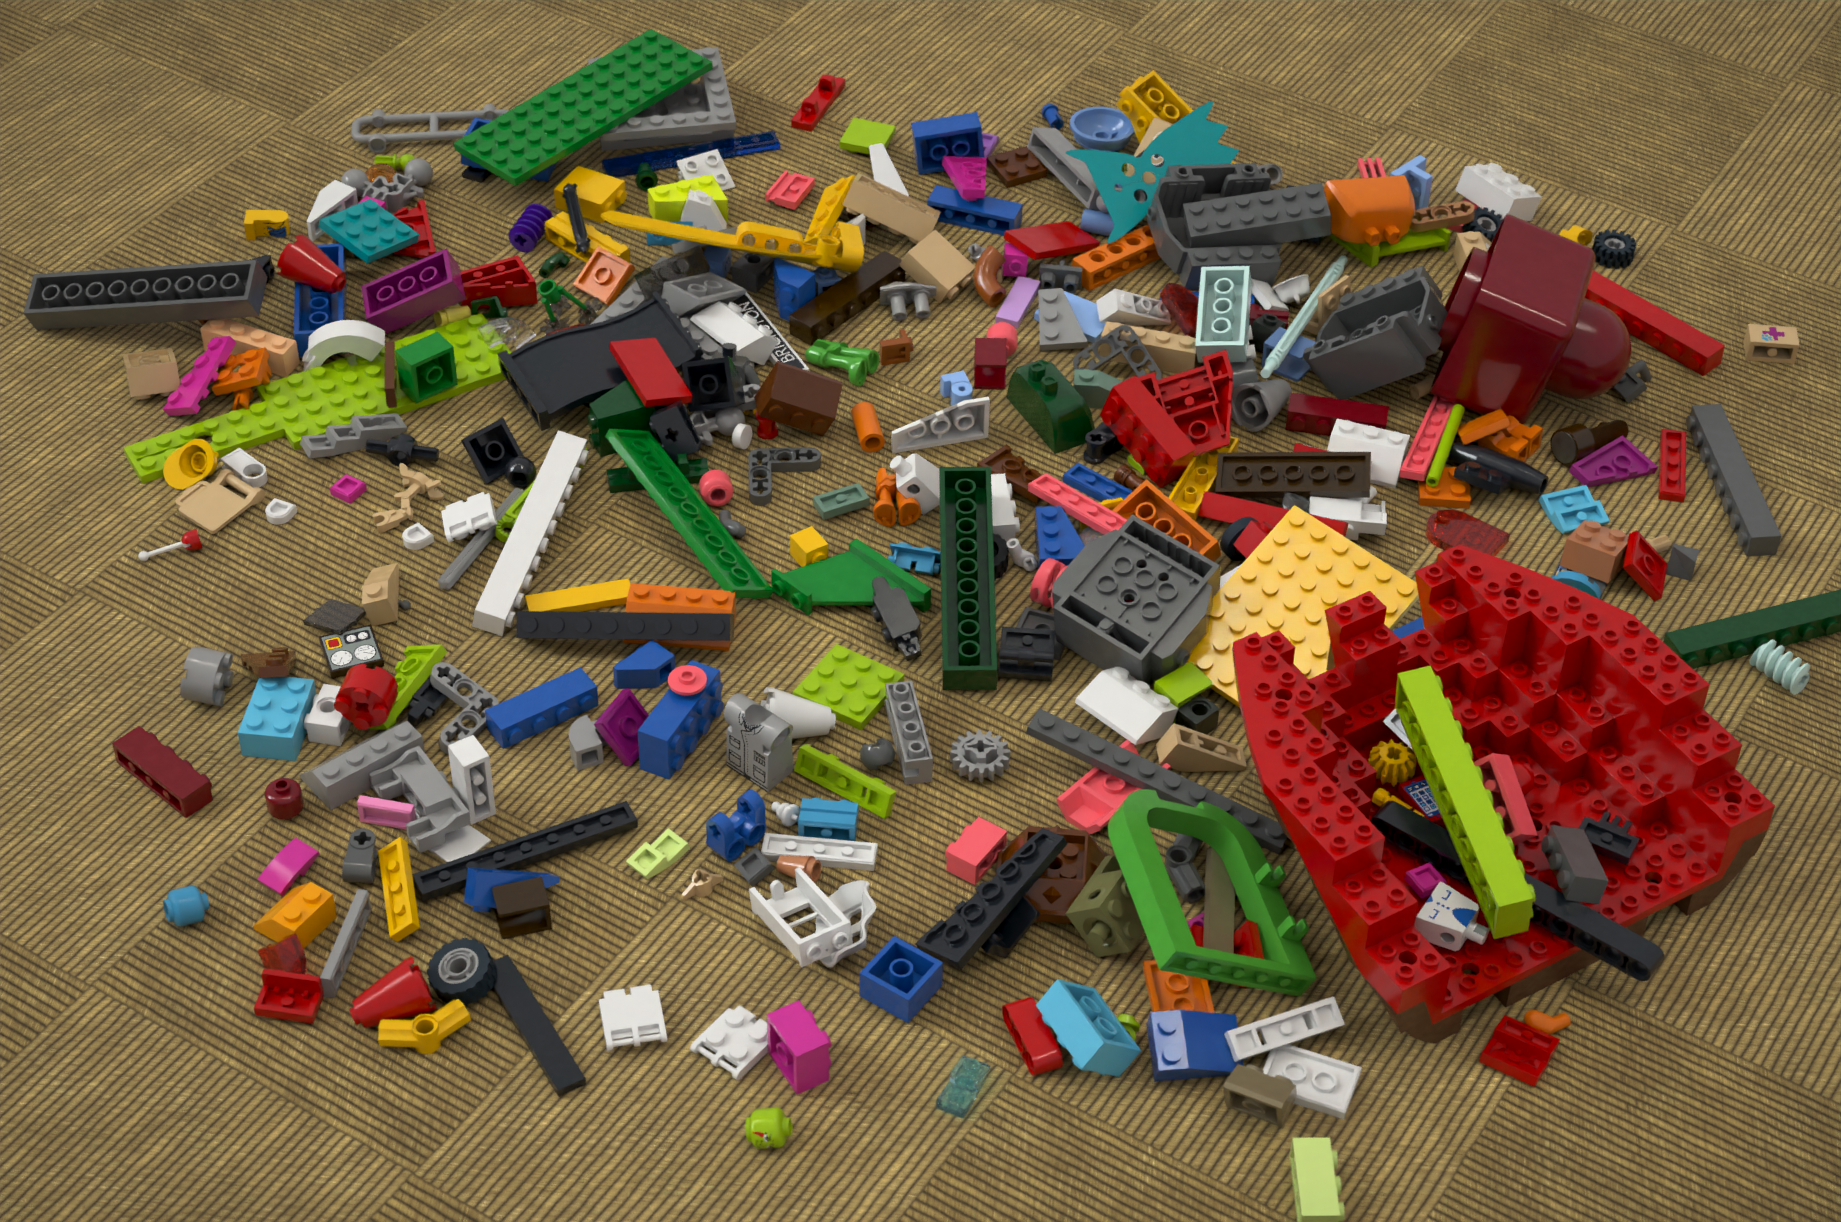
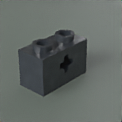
(675, 418)

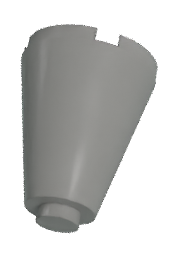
(1259, 402)

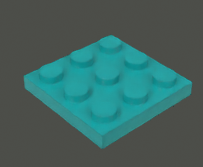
(368, 231)

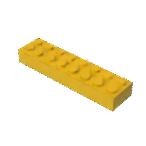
(1197, 478)

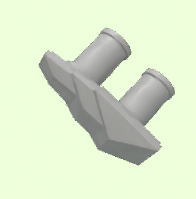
(902, 293)

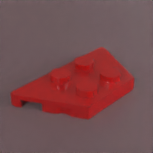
(418, 221)

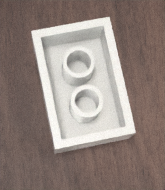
(1498, 191)

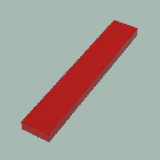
(1231, 509)

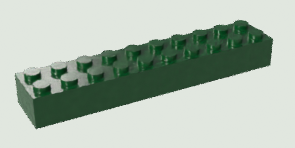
(967, 579)

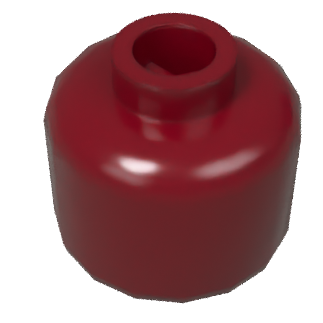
(284, 798)

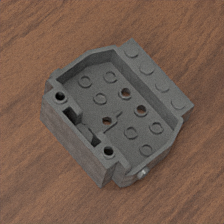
(1198, 184)
(1379, 334)
(1169, 596)

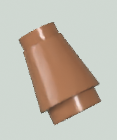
(808, 864)

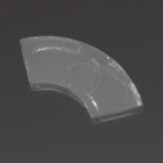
(506, 331)

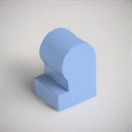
(956, 386)

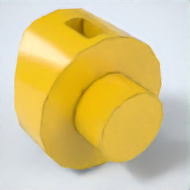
(1578, 234)

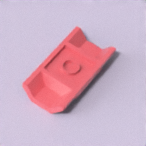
(1096, 797)

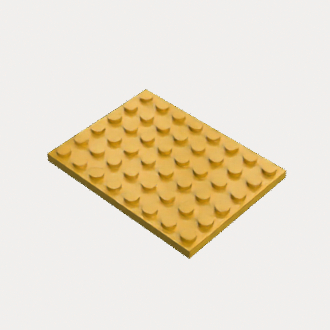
(1287, 588)

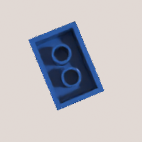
(946, 137)

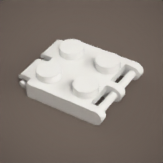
(466, 517)
(632, 1017)
(734, 1039)

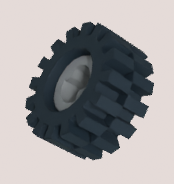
(1482, 220)
(1614, 249)

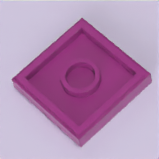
(620, 726)

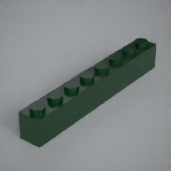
(1746, 632)

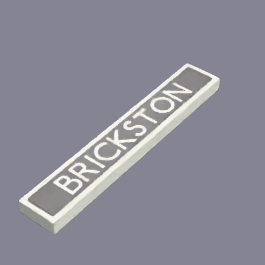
(783, 351)

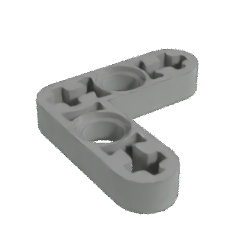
(470, 704)

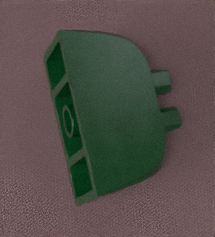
(1050, 405)

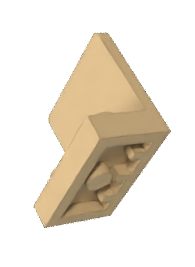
(1327, 303)

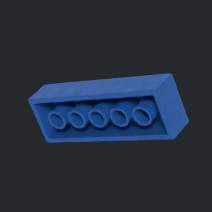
(317, 307)

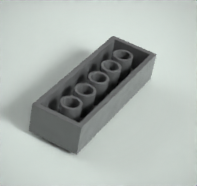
(1258, 218)

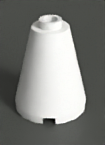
(804, 715)

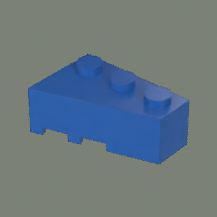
(1055, 536)

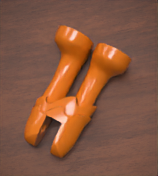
(884, 510)

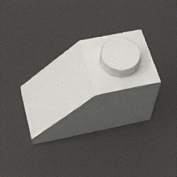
(702, 211)

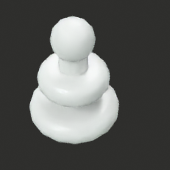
(786, 813)

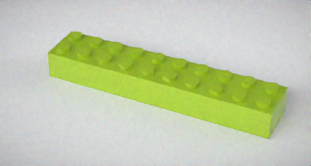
(1464, 803)

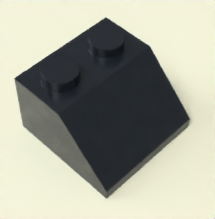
(713, 384)

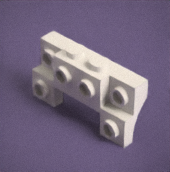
(1360, 516)

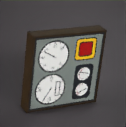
(351, 649)

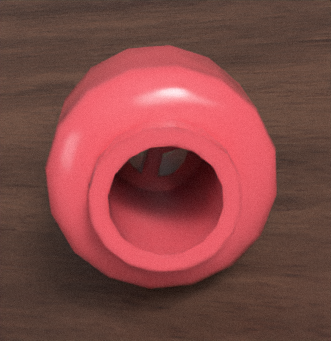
(1007, 331)
(716, 488)

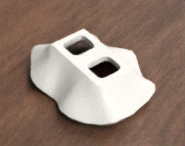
(850, 900)

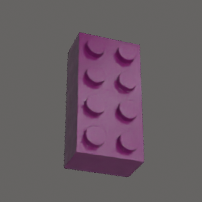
(413, 292)

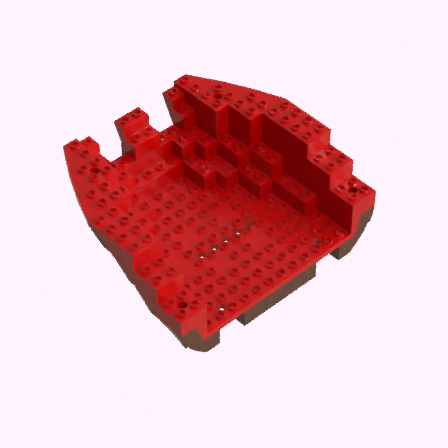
(1530, 676)

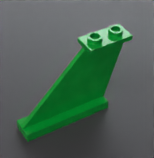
(846, 580)

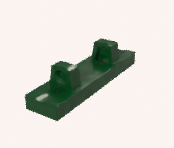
(624, 479)

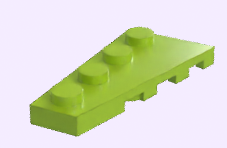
(411, 676)

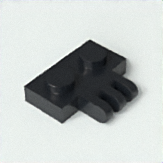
(1610, 838)

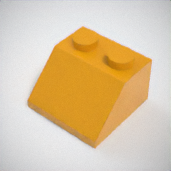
(301, 911)

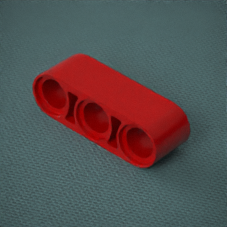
(1032, 1036)

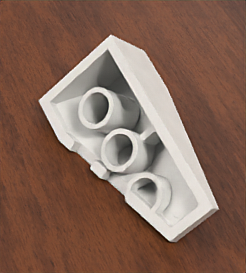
(951, 425)

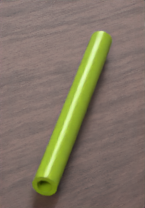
(1445, 445)

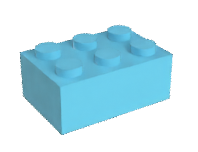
(276, 718)
(1087, 1028)

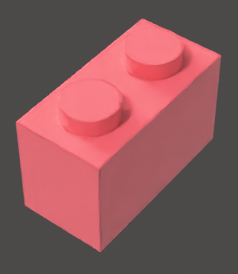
(975, 850)

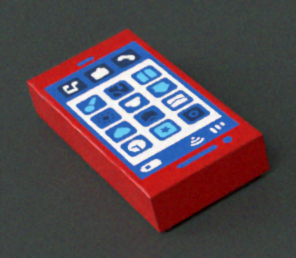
(1419, 797)

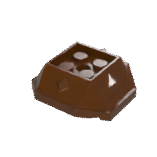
(1065, 875)

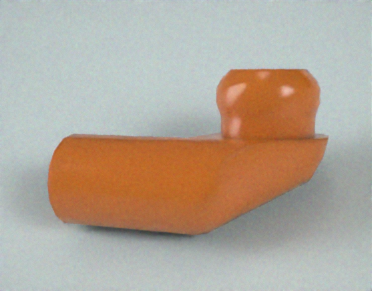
(1546, 1023)

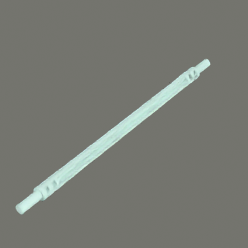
(1299, 323)

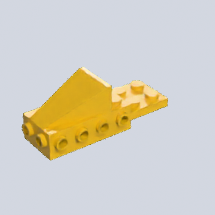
(1149, 99)

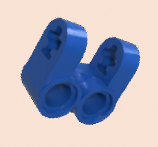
(745, 826)

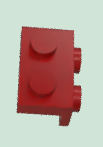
(289, 996)

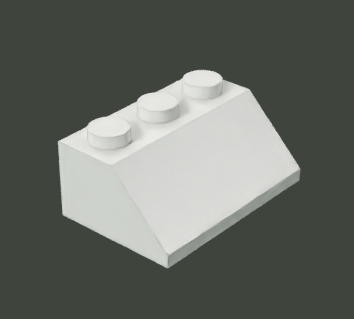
(729, 325)
(1386, 448)
(1127, 705)

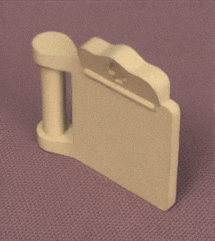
(214, 505)

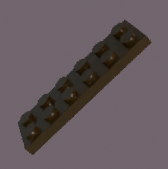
(1294, 472)

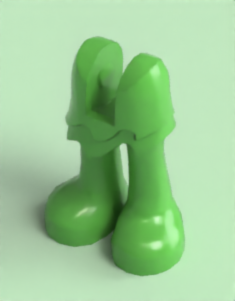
(835, 354)

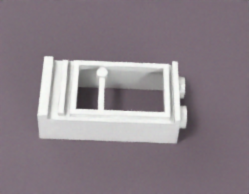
(805, 895)

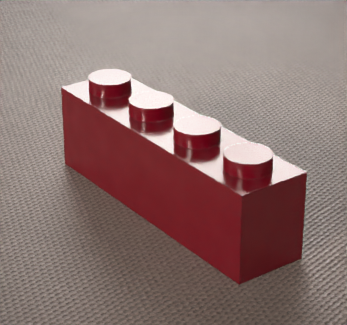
(1319, 414)
(163, 771)

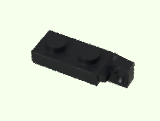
(426, 703)

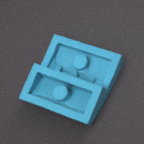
(1571, 507)

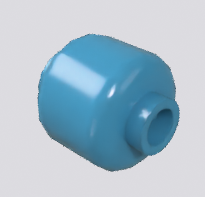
(185, 906)

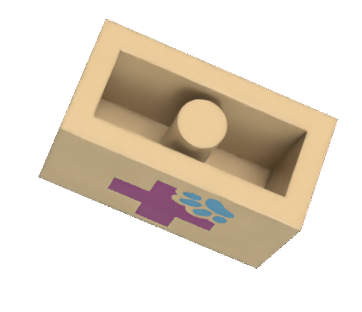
(1771, 343)

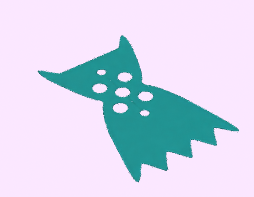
(1184, 143)

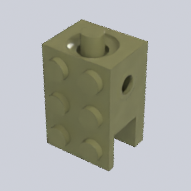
(1106, 911)

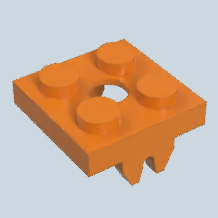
(252, 373)

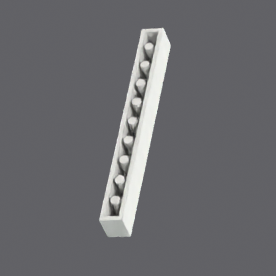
(530, 534)

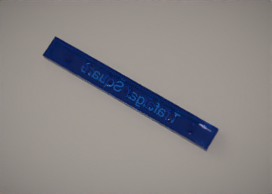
(667, 158)

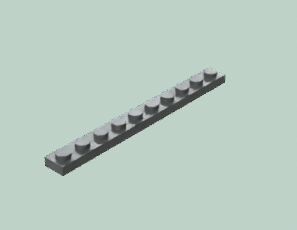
(1149, 775)

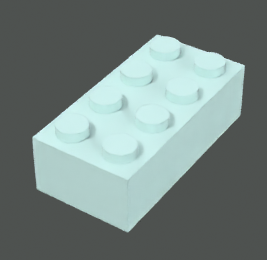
(1224, 312)

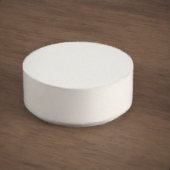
(742, 436)

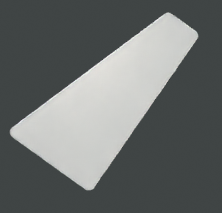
(884, 170)

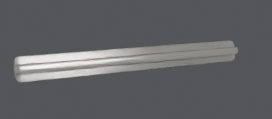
(475, 546)

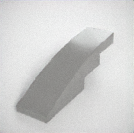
(353, 437)

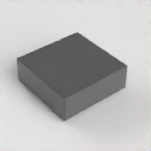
(754, 866)

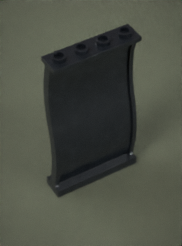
(578, 366)

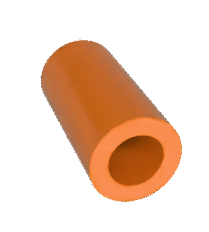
(867, 427)

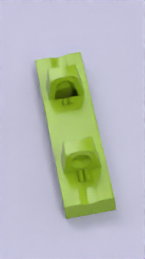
(845, 780)

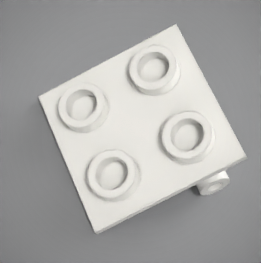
(706, 164)

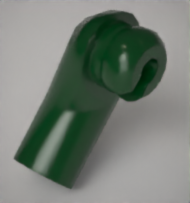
(550, 263)

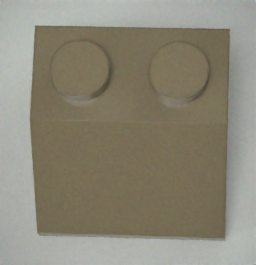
(1260, 1094)

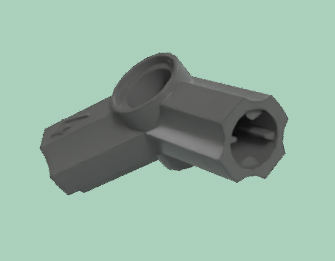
(1182, 870)

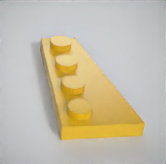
(828, 209)

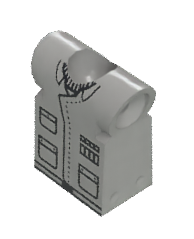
(757, 742)

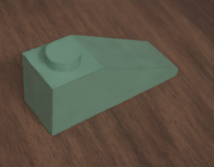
(1094, 386)

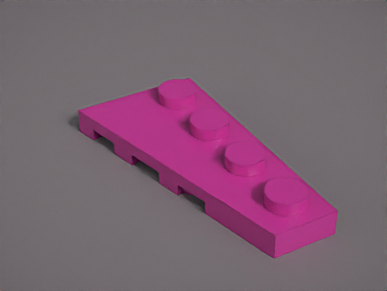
(967, 175)
(194, 384)

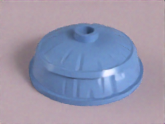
(1101, 128)

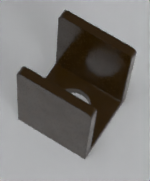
(522, 908)

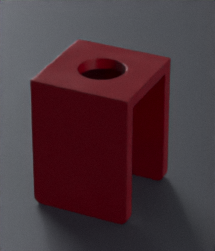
(990, 363)

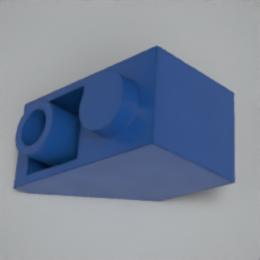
(644, 668)

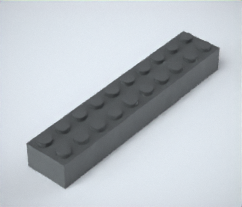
(146, 295)

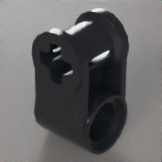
(1100, 444)

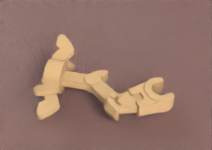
(418, 484)

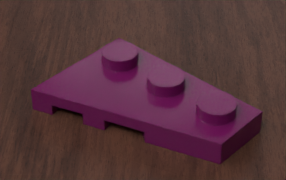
(1612, 463)

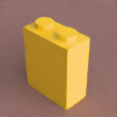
(595, 192)

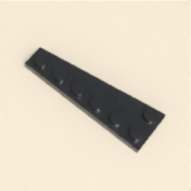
(975, 920)

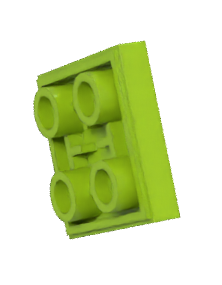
(864, 133)

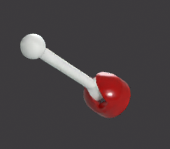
(189, 541)

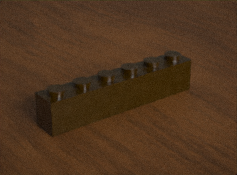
(845, 298)

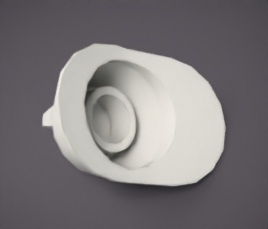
(1293, 289)

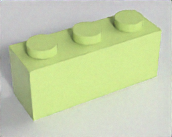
(1315, 1181)

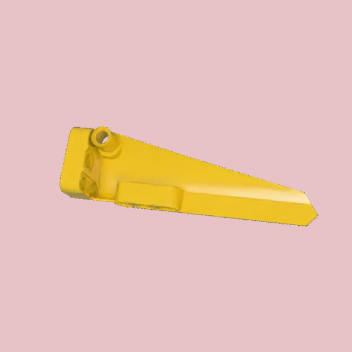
(838, 251)

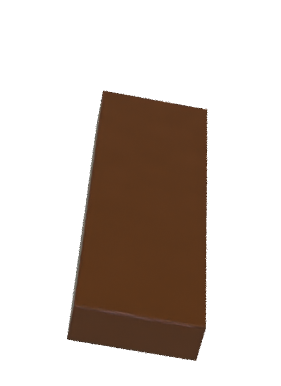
(390, 375)

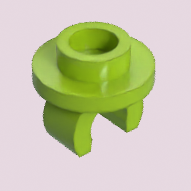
(1129, 1024)

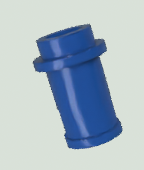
(1050, 113)

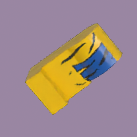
(266, 223)

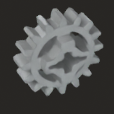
(980, 755)

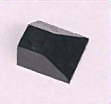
(491, 449)

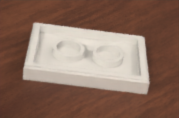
(1319, 1080)

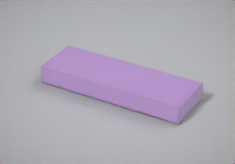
(1018, 301)

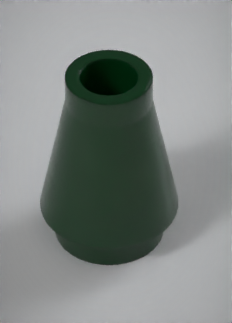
(646, 177)

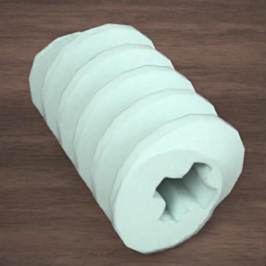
(1780, 666)

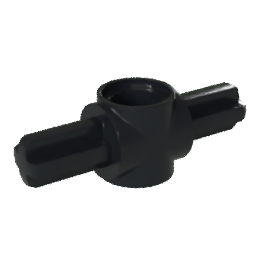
(402, 450)

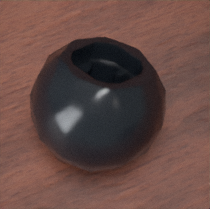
(520, 472)

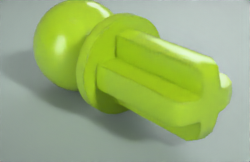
(393, 161)

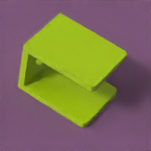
(1182, 685)

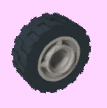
(462, 971)

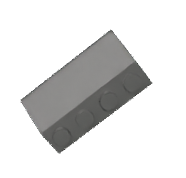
(348, 772)

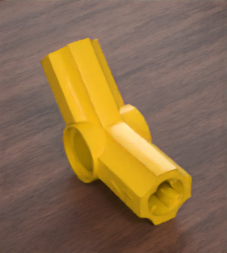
(425, 1030)

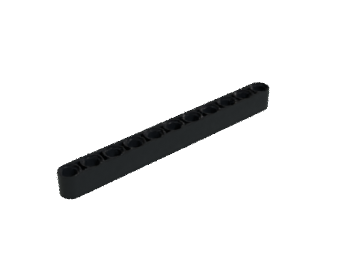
(1551, 910)

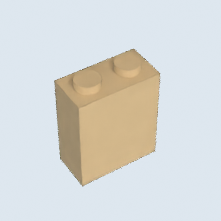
(939, 265)

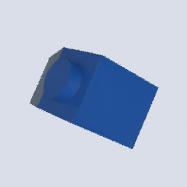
(481, 881)

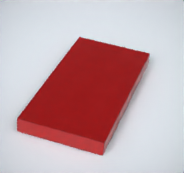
(1051, 240)
(650, 372)

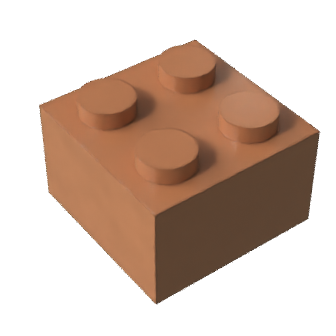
(1595, 551)

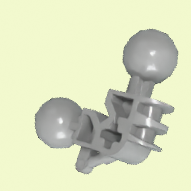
(397, 193)
(724, 421)

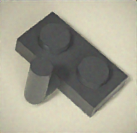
(1631, 385)

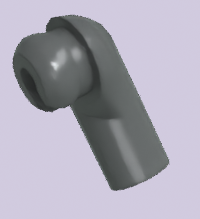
(732, 526)

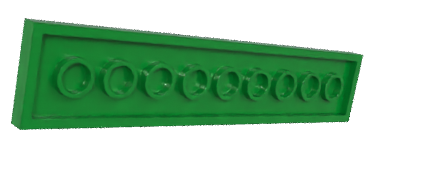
(689, 513)

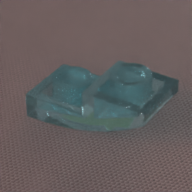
(963, 1086)

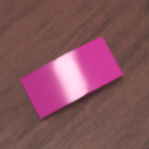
(287, 866)

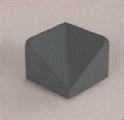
(1682, 562)

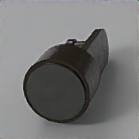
(1578, 441)

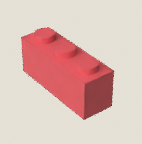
(1507, 796)

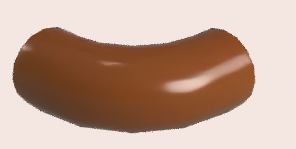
(986, 276)

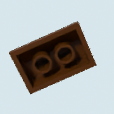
(799, 398)

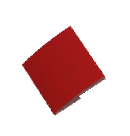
(1519, 1050)

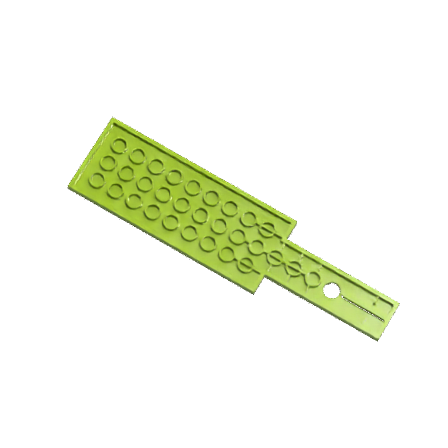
(323, 398)

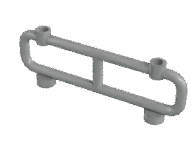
(378, 142)

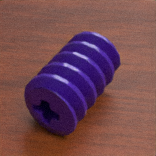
(529, 227)

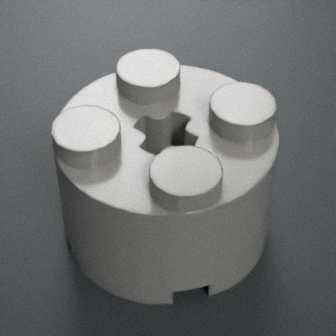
(207, 676)

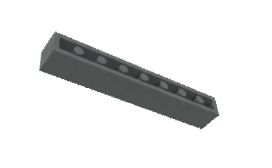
(1733, 480)

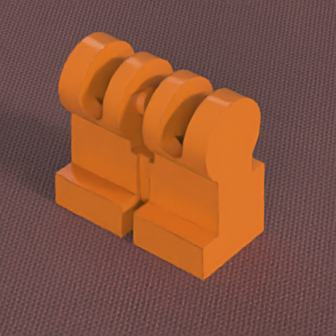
(1515, 441)

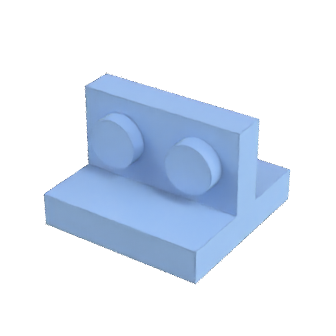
(1418, 179)

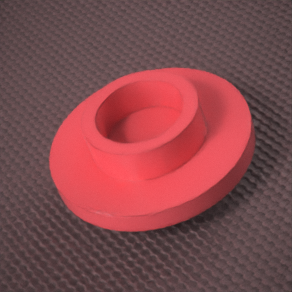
(687, 680)

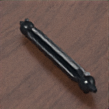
(576, 218)

